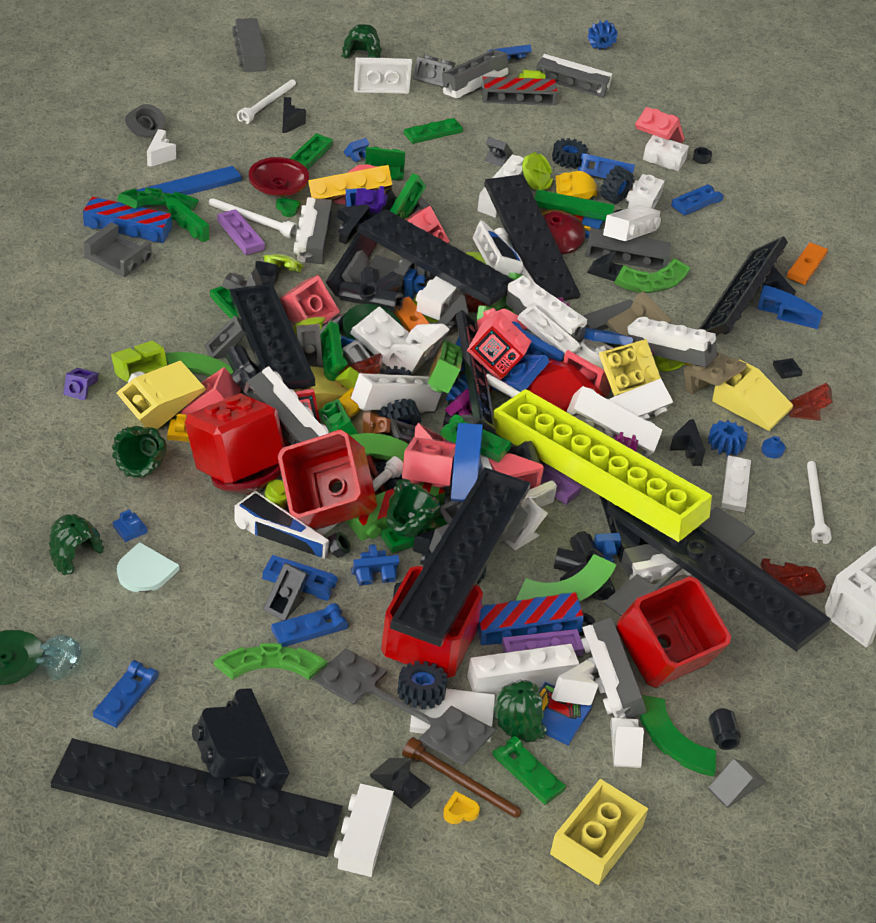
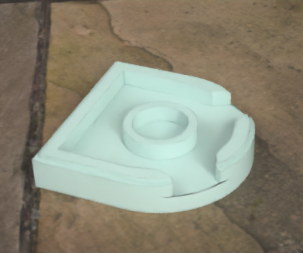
(145, 569)

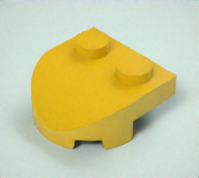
(576, 184)

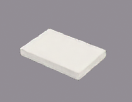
(382, 75)
(472, 703)

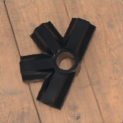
(374, 290)
(242, 365)
(576, 560)

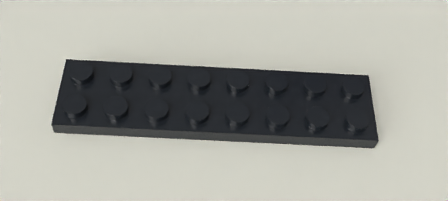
(531, 235)
(436, 257)
(743, 287)
(272, 334)

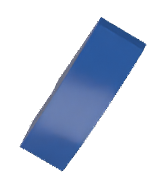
(789, 307)
(466, 459)

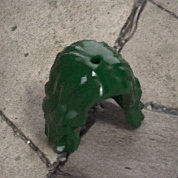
(362, 38)
(138, 450)
(411, 509)
(66, 536)
(520, 711)

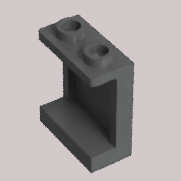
(116, 252)

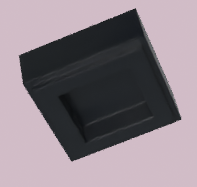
(787, 368)

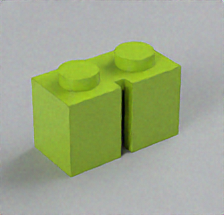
(145, 358)

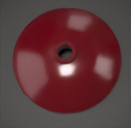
(278, 176)
(565, 229)
(250, 483)

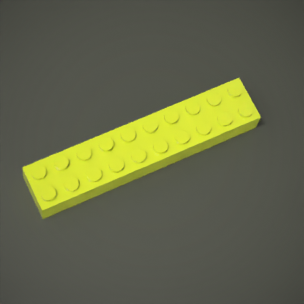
(604, 465)

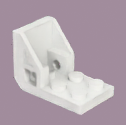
(398, 346)
(853, 599)

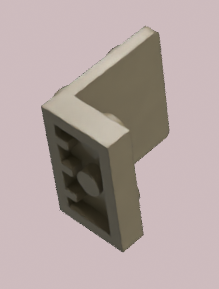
(642, 307)
(716, 373)

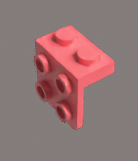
(660, 125)

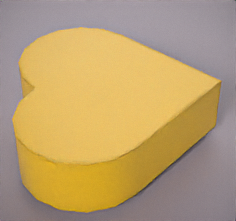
(460, 808)

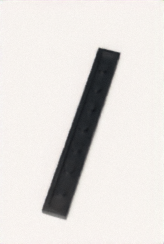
(359, 243)
(475, 375)

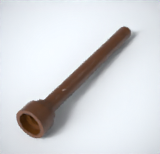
(416, 751)

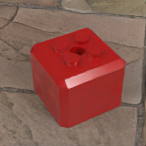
(234, 437)
(314, 467)
(682, 618)
(454, 648)

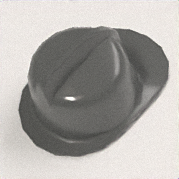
(145, 120)

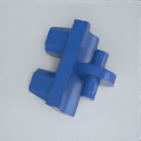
(374, 562)

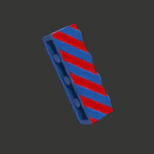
(133, 222)
(529, 617)

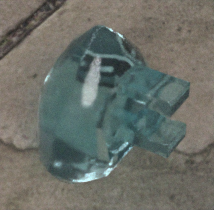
(60, 656)

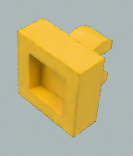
(177, 429)

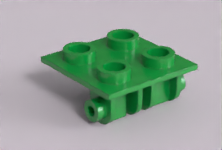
(393, 158)

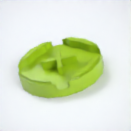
(537, 171)

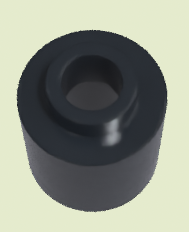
(725, 729)

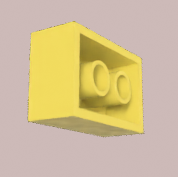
(598, 831)

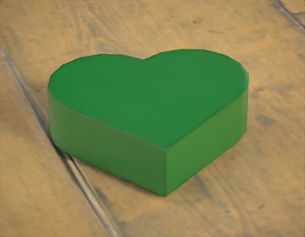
(288, 206)

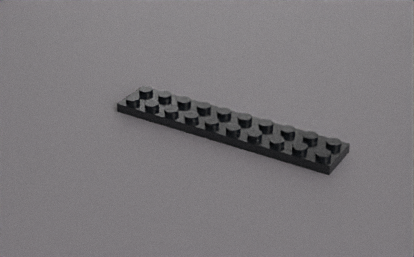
(460, 557)
(735, 580)
(198, 797)

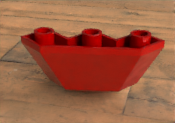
(559, 383)

